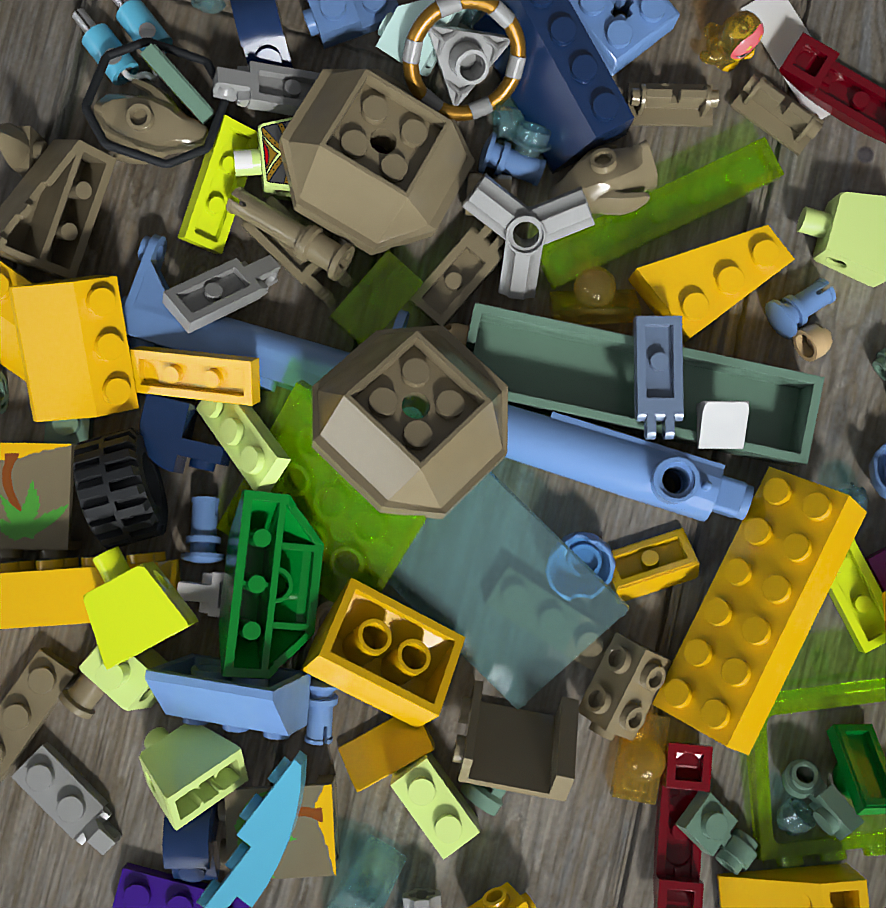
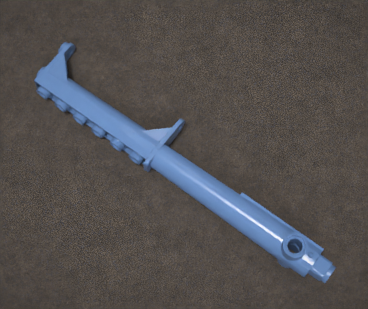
(551, 443)

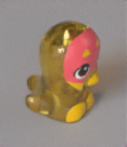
(732, 40)

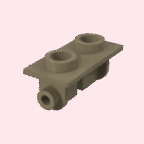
(672, 104)
(777, 114)

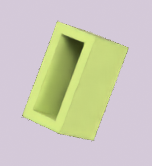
(435, 804)

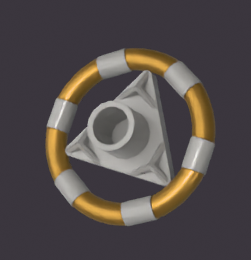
(464, 57)

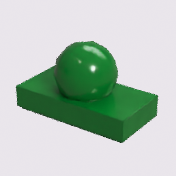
(859, 767)

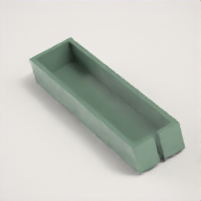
(591, 379)

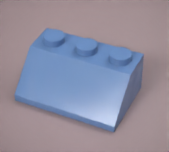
(200, 695)

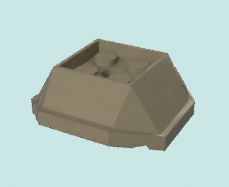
(350, 186)
(401, 460)

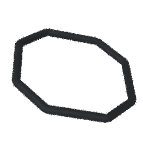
(133, 153)

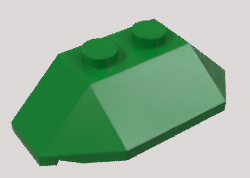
(268, 585)

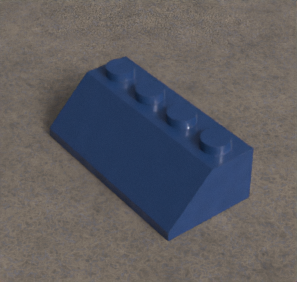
(562, 81)

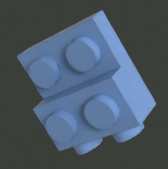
(345, 19)

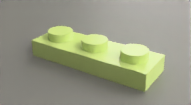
(246, 442)

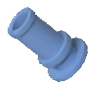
(510, 162)
(794, 310)
(203, 531)
(320, 712)

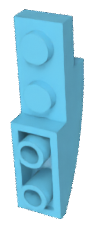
(267, 831)

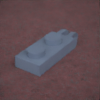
(658, 373)

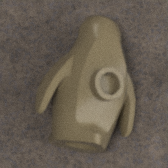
(148, 123)
(612, 178)

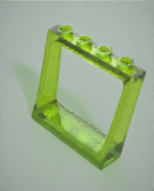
(829, 847)

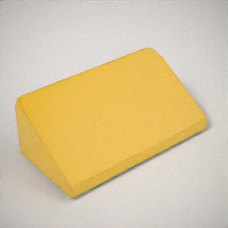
(654, 565)
(384, 751)

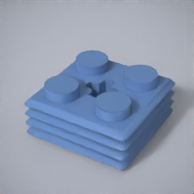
(622, 38)

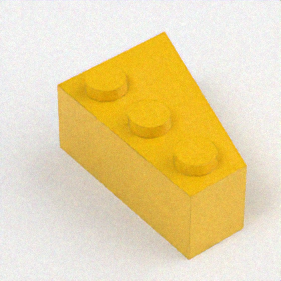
(710, 278)

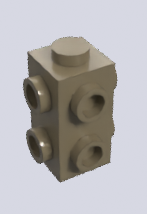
(623, 688)

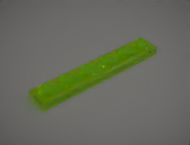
(666, 211)

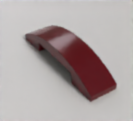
(835, 88)
(675, 855)

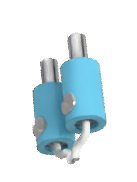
(138, 23)

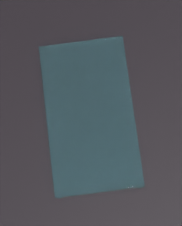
(506, 588)

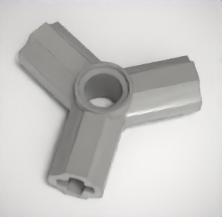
(521, 256)

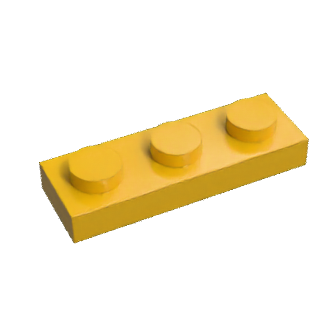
(196, 375)

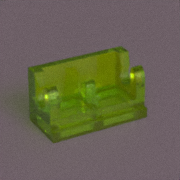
(376, 298)

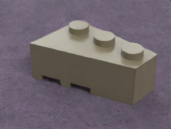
(55, 208)

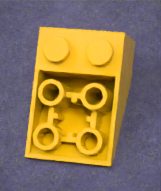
(794, 888)

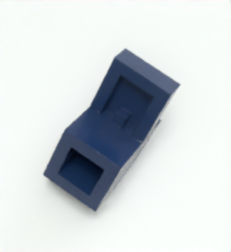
(261, 31)
(167, 435)
(193, 848)

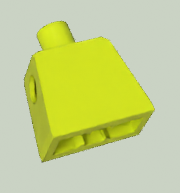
(133, 608)

